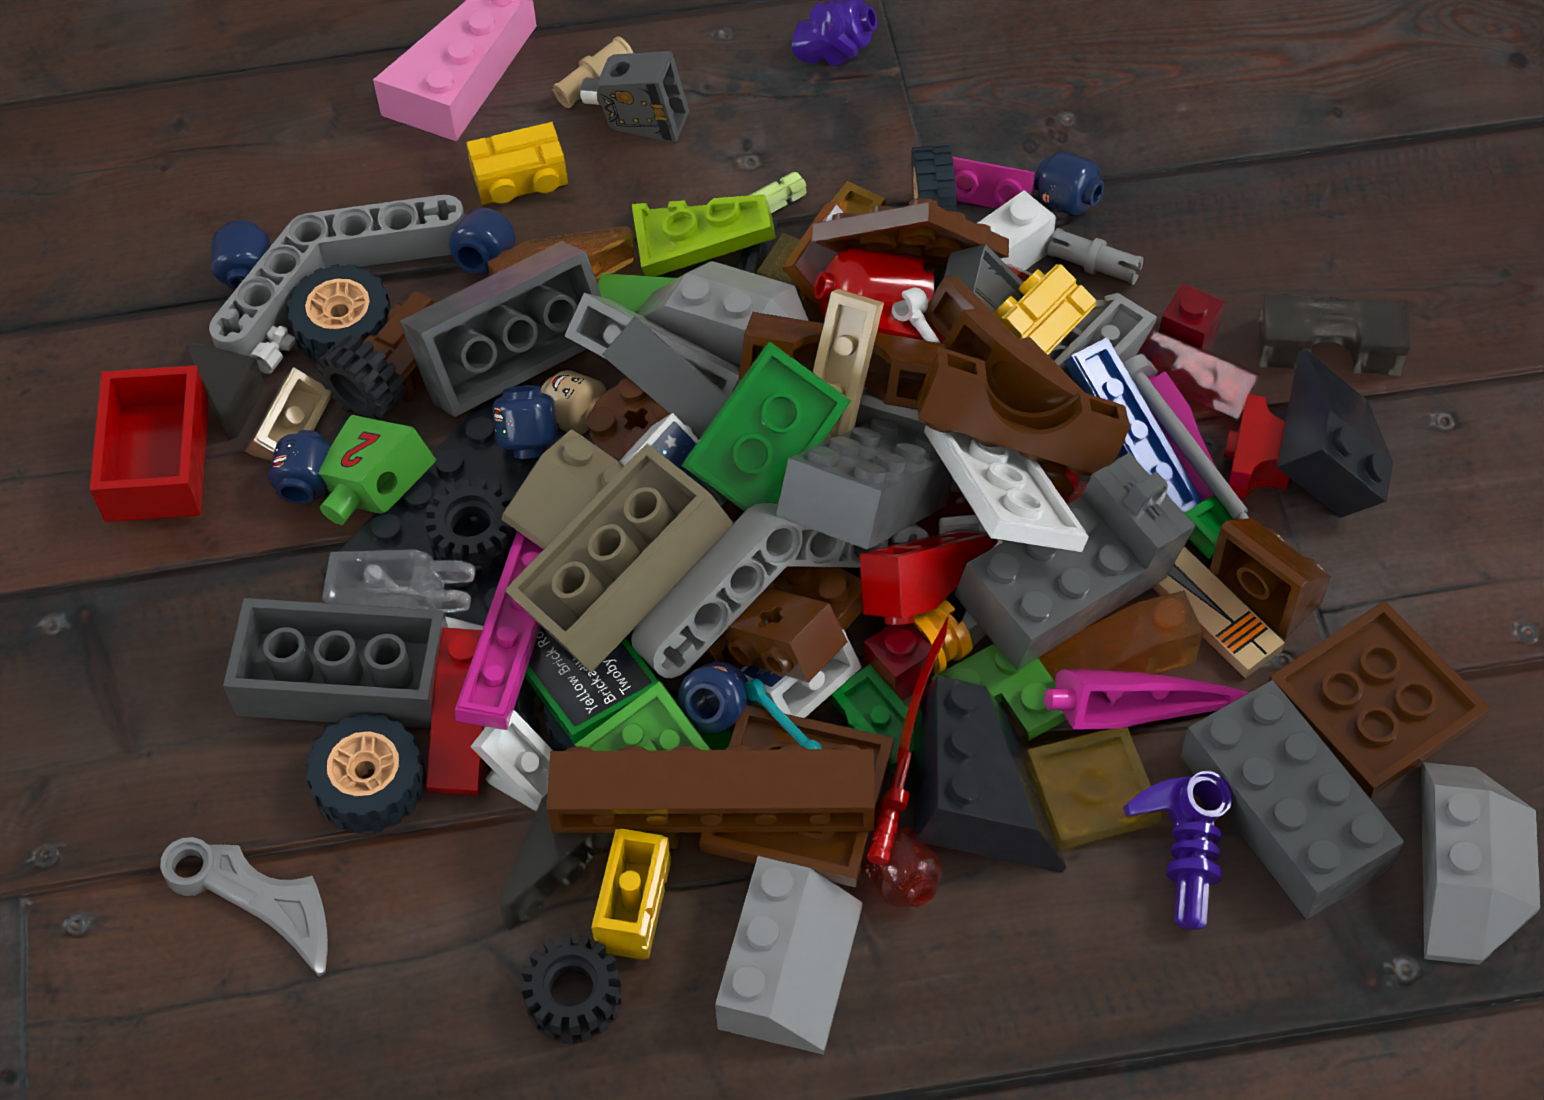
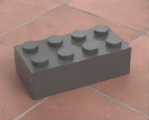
(500, 328)
(865, 484)
(334, 661)
(1293, 799)

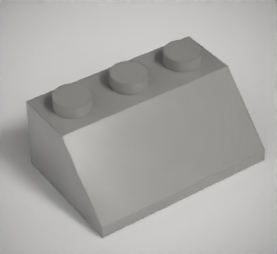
(788, 957)

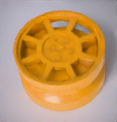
(957, 640)

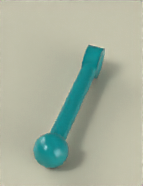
(756, 692)

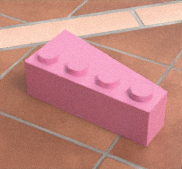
(455, 66)

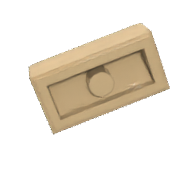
(294, 408)

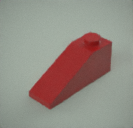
(917, 573)
(451, 760)

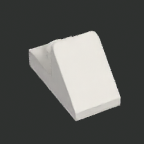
(517, 760)

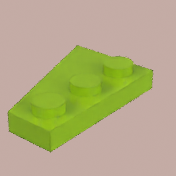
(693, 234)

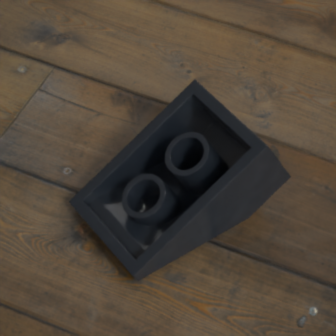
(1333, 441)

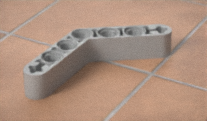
(325, 238)
(732, 578)

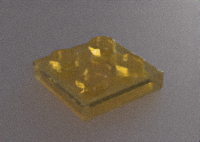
(1088, 784)

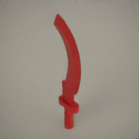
(896, 799)

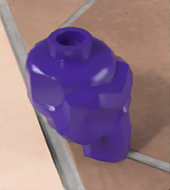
(834, 31)

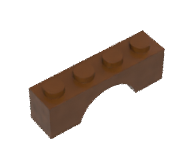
(895, 366)
(1079, 434)

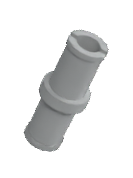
(1095, 256)

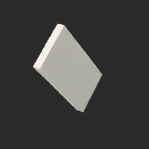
(1009, 493)

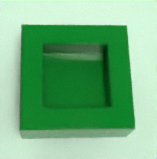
(1208, 519)

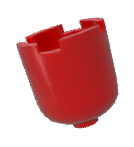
(872, 275)

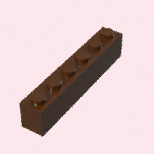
(711, 790)

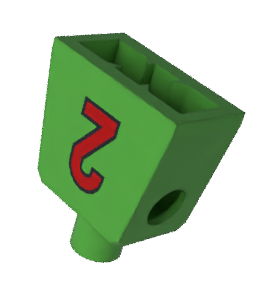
(371, 467)

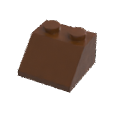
(1268, 574)

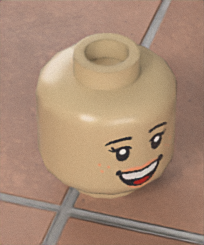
(573, 398)

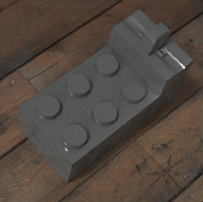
(1043, 595)

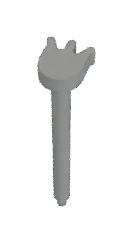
(1138, 369)

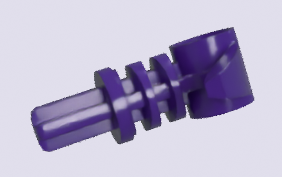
(1195, 836)

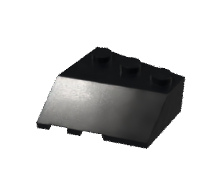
(976, 781)

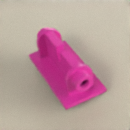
(989, 183)

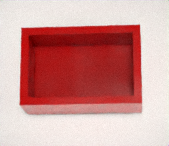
(150, 444)

